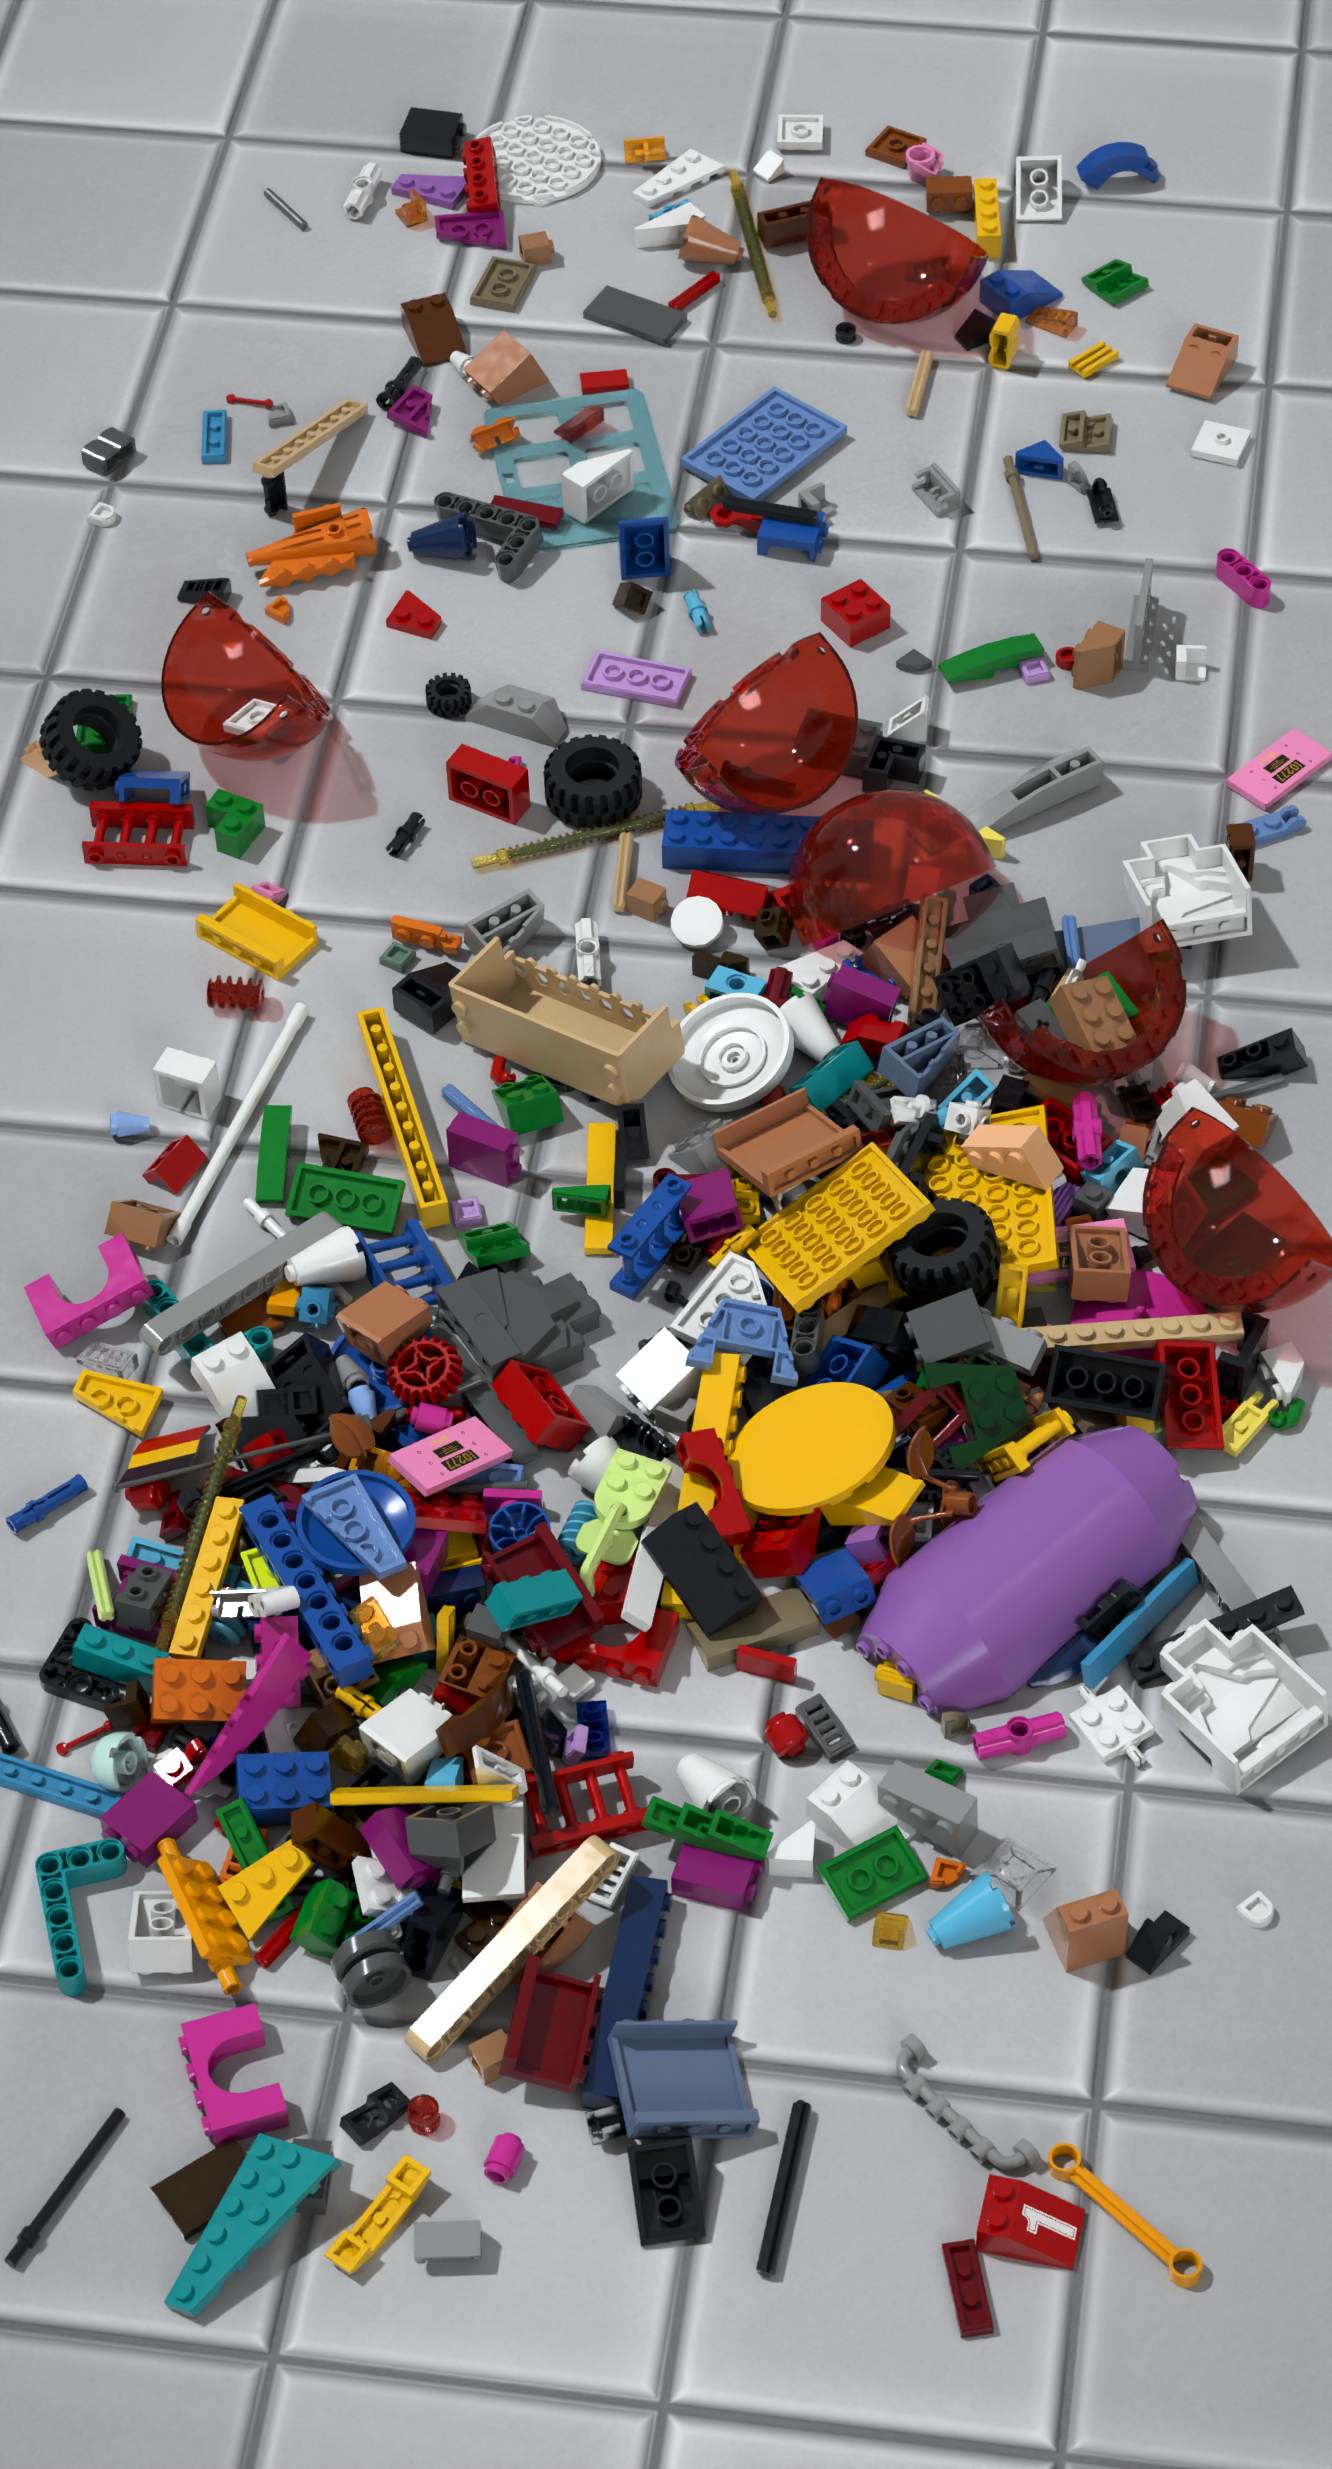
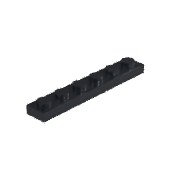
(1263, 1613)

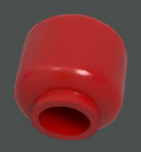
(149, 1496)
(786, 1735)

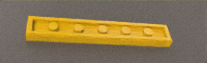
(600, 1172)
(424, 1794)

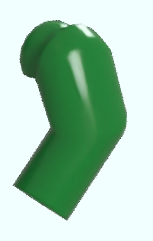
(1288, 1419)

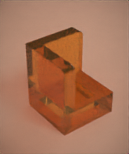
(414, 211)

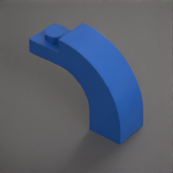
(1116, 158)

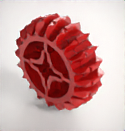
(442, 1371)

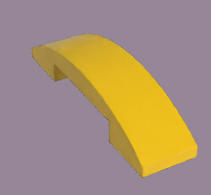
(382, 2217)

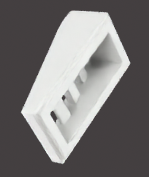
(632, 1860)

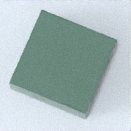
(397, 957)

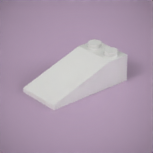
(230, 1371)
(502, 1868)

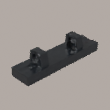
(926, 1143)

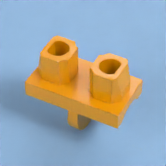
(644, 149)

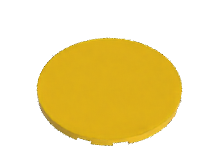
(812, 1448)

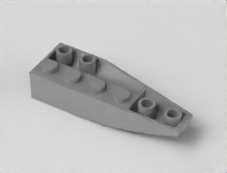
(1041, 789)

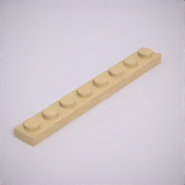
(309, 438)
(1144, 1332)

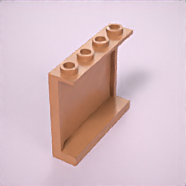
(785, 1144)

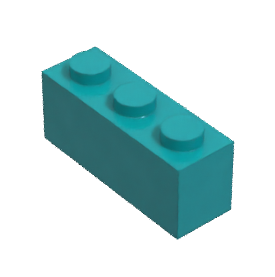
(835, 1075)
(533, 1599)
(115, 1656)

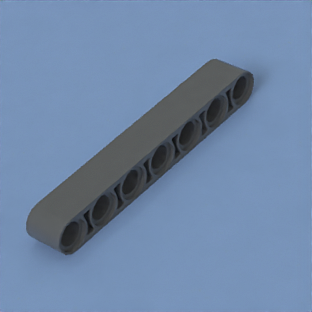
(483, 1404)

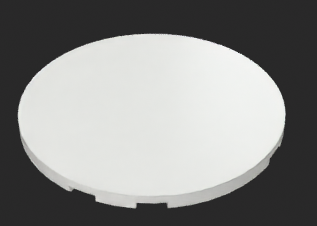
(543, 155)

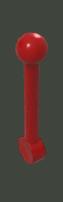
(232, 399)
(63, 1748)

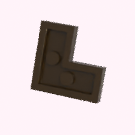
(488, 1921)

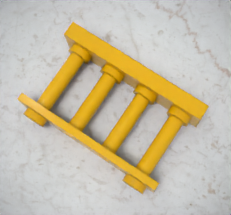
(1013, 1456)

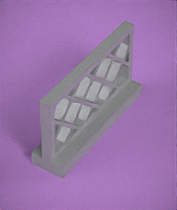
(1142, 625)

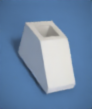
(1282, 1371)

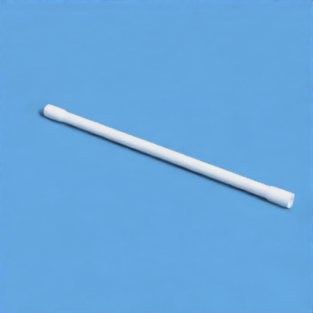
(184, 1222)

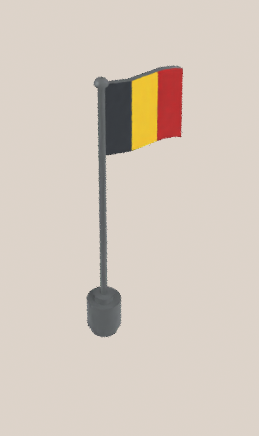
(175, 1452)

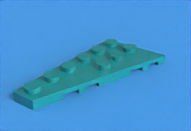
(251, 2212)

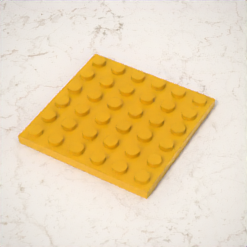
(837, 1227)

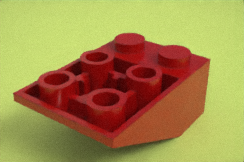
(782, 1545)

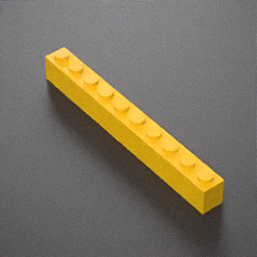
(404, 1118)
(716, 1409)

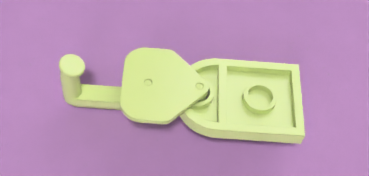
(621, 1504)

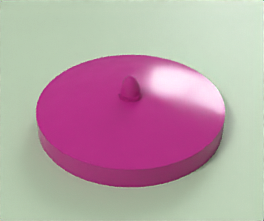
(1148, 1297)

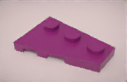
(475, 228)

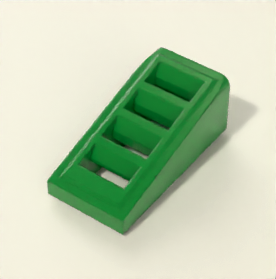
(584, 1200)

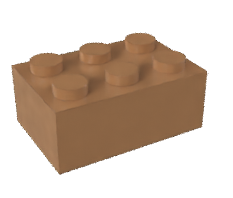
(1092, 1015)

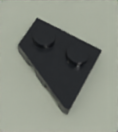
(1112, 1609)

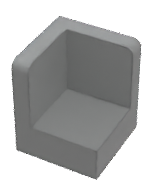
(814, 499)
(676, 1419)

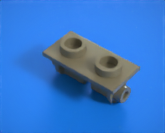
(706, 498)

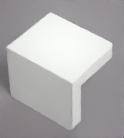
(1190, 663)

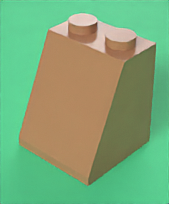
(504, 370)
(893, 956)
(383, 1321)
(1089, 1930)

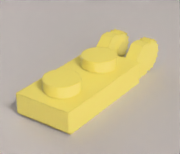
(1246, 1423)

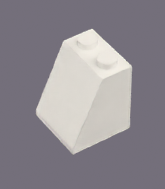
(1183, 1099)
(1128, 1202)
(659, 1374)
(405, 1735)

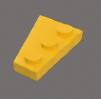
(119, 1399)
(263, 1886)

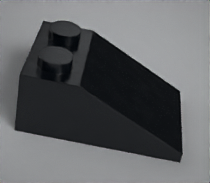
(666, 2191)

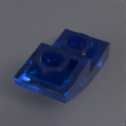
(595, 1716)

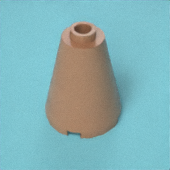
(709, 244)

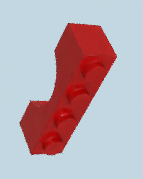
(703, 1456)

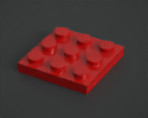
(449, 1512)

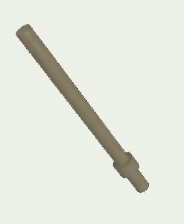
(1012, 477)

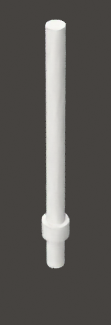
(266, 1220)
(544, 1674)

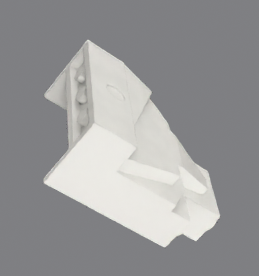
(1190, 888)
(1240, 1700)

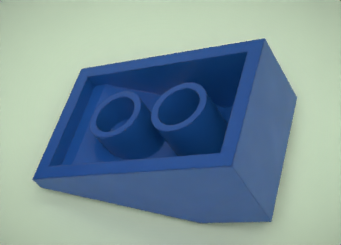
(1016, 292)
(644, 548)
(849, 1363)

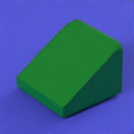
(945, 1772)

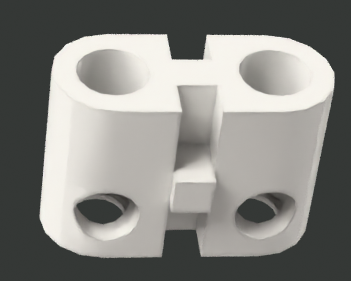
(273, 1601)

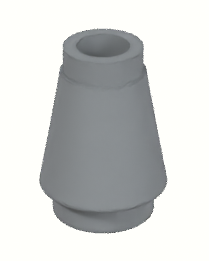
(350, 1373)

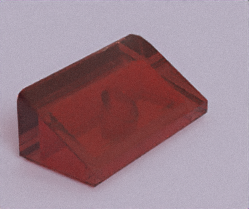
(580, 424)

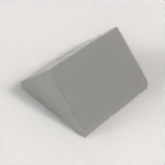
(599, 1410)

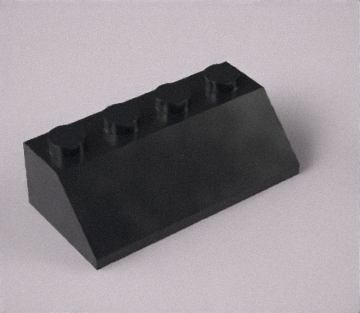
(1108, 1382)
(702, 1570)

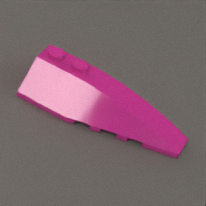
(256, 1708)

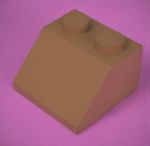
(141, 1222)

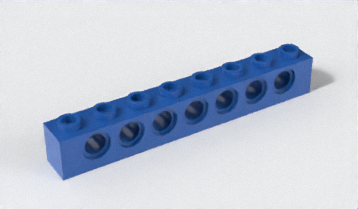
(318, 1610)

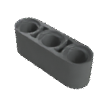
(808, 1339)

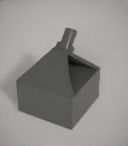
(451, 1837)

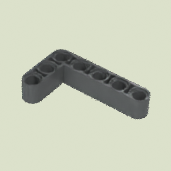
(518, 530)

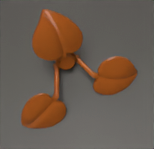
(353, 1438)
(953, 1503)

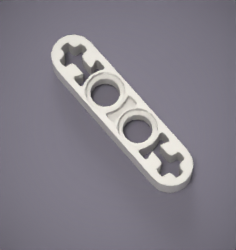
(308, 1477)

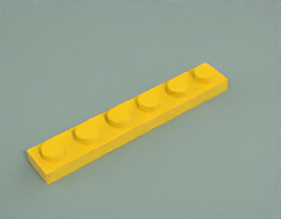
(207, 1576)

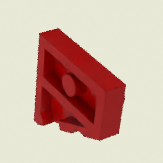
(414, 617)

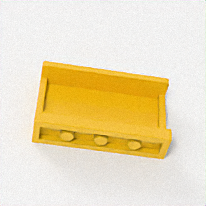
(259, 933)

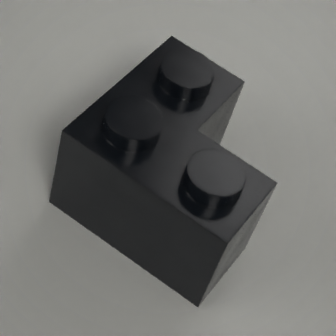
(892, 760)

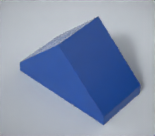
(1040, 461)

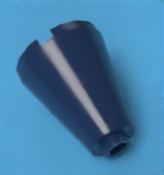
(445, 539)

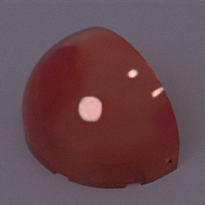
(887, 256)
(222, 665)
(777, 734)
(879, 857)
(1150, 978)
(1230, 1222)

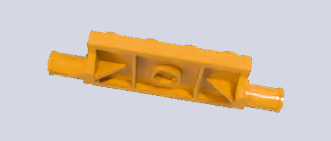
(205, 1914)

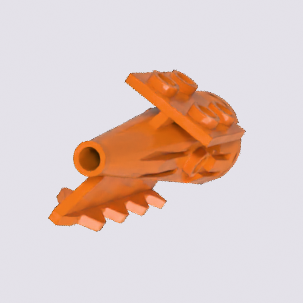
(320, 545)

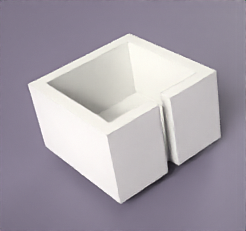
(182, 1073)

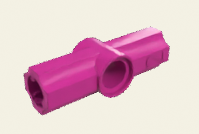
(1087, 1130)
(1032, 1731)

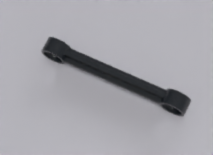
(262, 1474)

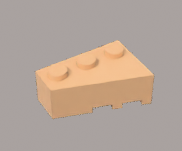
(1013, 1153)

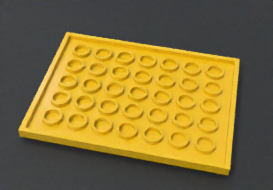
(1019, 1212)

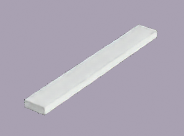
(646, 1576)

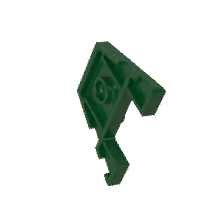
(991, 1402)

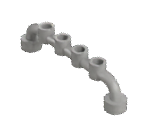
(959, 2125)

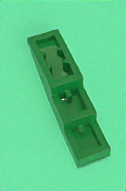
(985, 659)
(274, 1154)
(706, 1830)

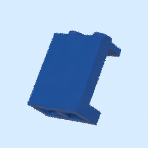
(792, 535)
(176, 781)
(836, 1586)

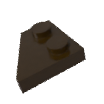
(342, 1152)

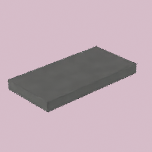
(635, 315)

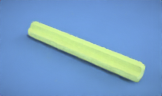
(100, 1585)

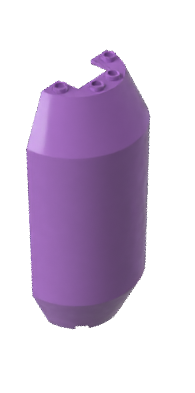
(1014, 1579)

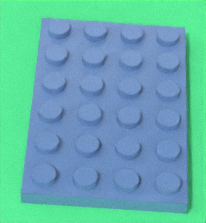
(764, 445)

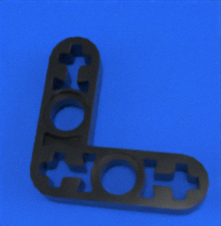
(70, 1676)

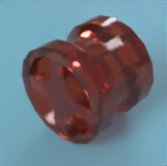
(421, 2106)

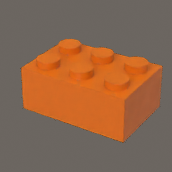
(196, 1690)

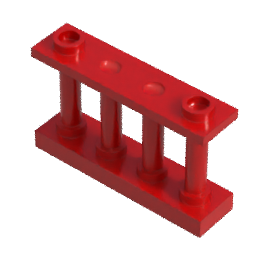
(138, 815)
(604, 1825)

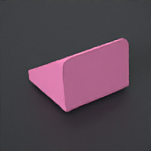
(269, 891)

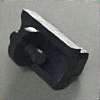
(888, 921)

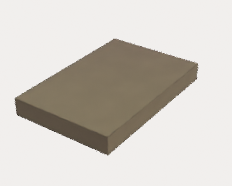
(503, 284)

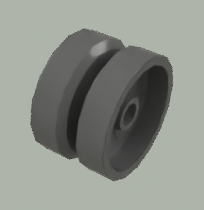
(370, 1969)

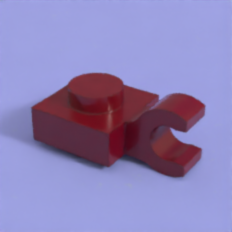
(173, 1521)

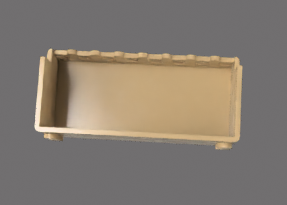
(562, 1030)

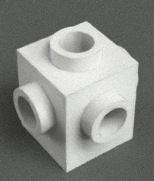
(966, 1117)

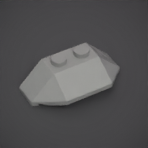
(520, 714)

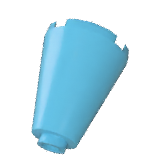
(971, 1915)

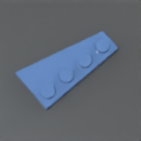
(357, 1524)

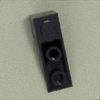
(1265, 1057)

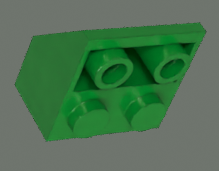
(528, 1104)
(328, 1918)

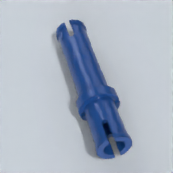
(38, 1509)

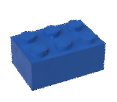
(282, 1783)

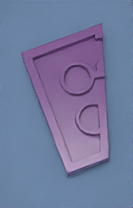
(434, 189)

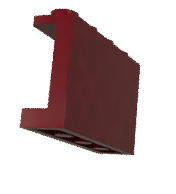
(531, 1558)
(551, 2028)

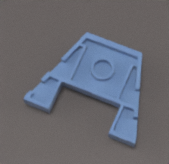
(748, 1330)

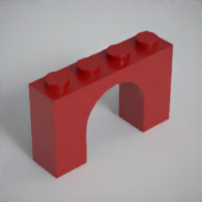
(638, 1661)

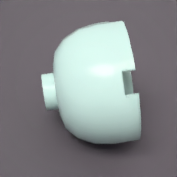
(119, 1761)

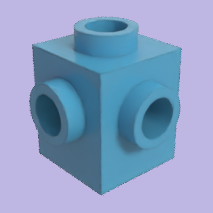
(322, 1298)

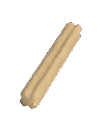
(919, 383)
(623, 870)

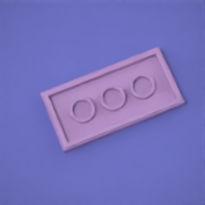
(636, 679)

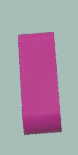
(1243, 578)

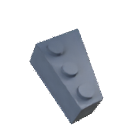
(919, 1056)

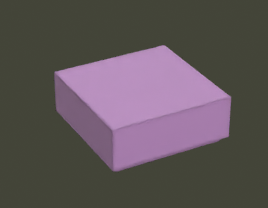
(1033, 670)
(466, 1212)
(575, 1744)

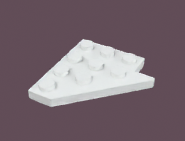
(732, 1279)

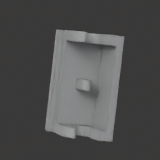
(937, 490)
(447, 2240)

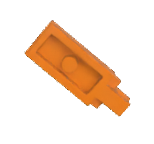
(424, 934)

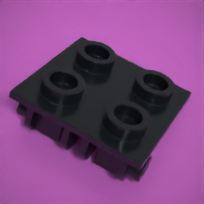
(643, 1439)

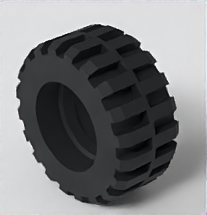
(108, 719)
(592, 759)
(945, 1275)

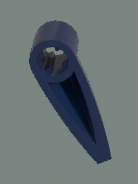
(1065, 1662)

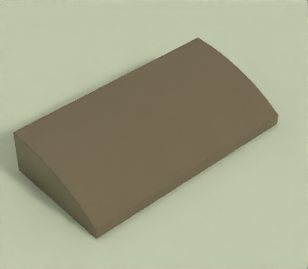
(775, 1624)

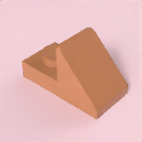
(1136, 1134)

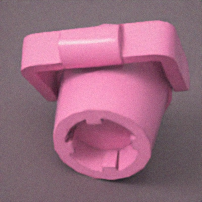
(921, 160)

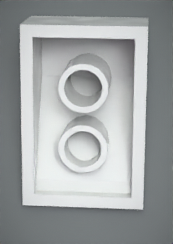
(1039, 188)
(597, 484)
(849, 1808)
(158, 1935)

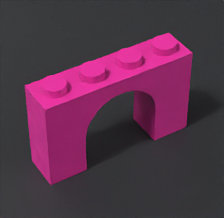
(124, 1289)
(229, 2113)

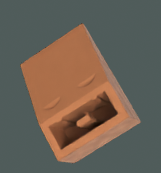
(1203, 361)

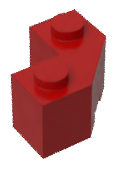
(873, 1033)

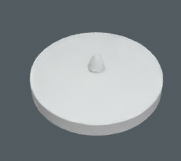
(733, 1052)

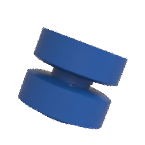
(514, 1524)

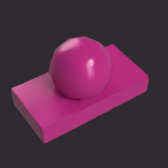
(496, 1498)

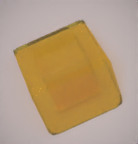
(890, 1930)

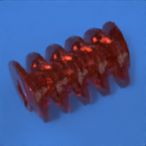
(235, 994)
(369, 1116)

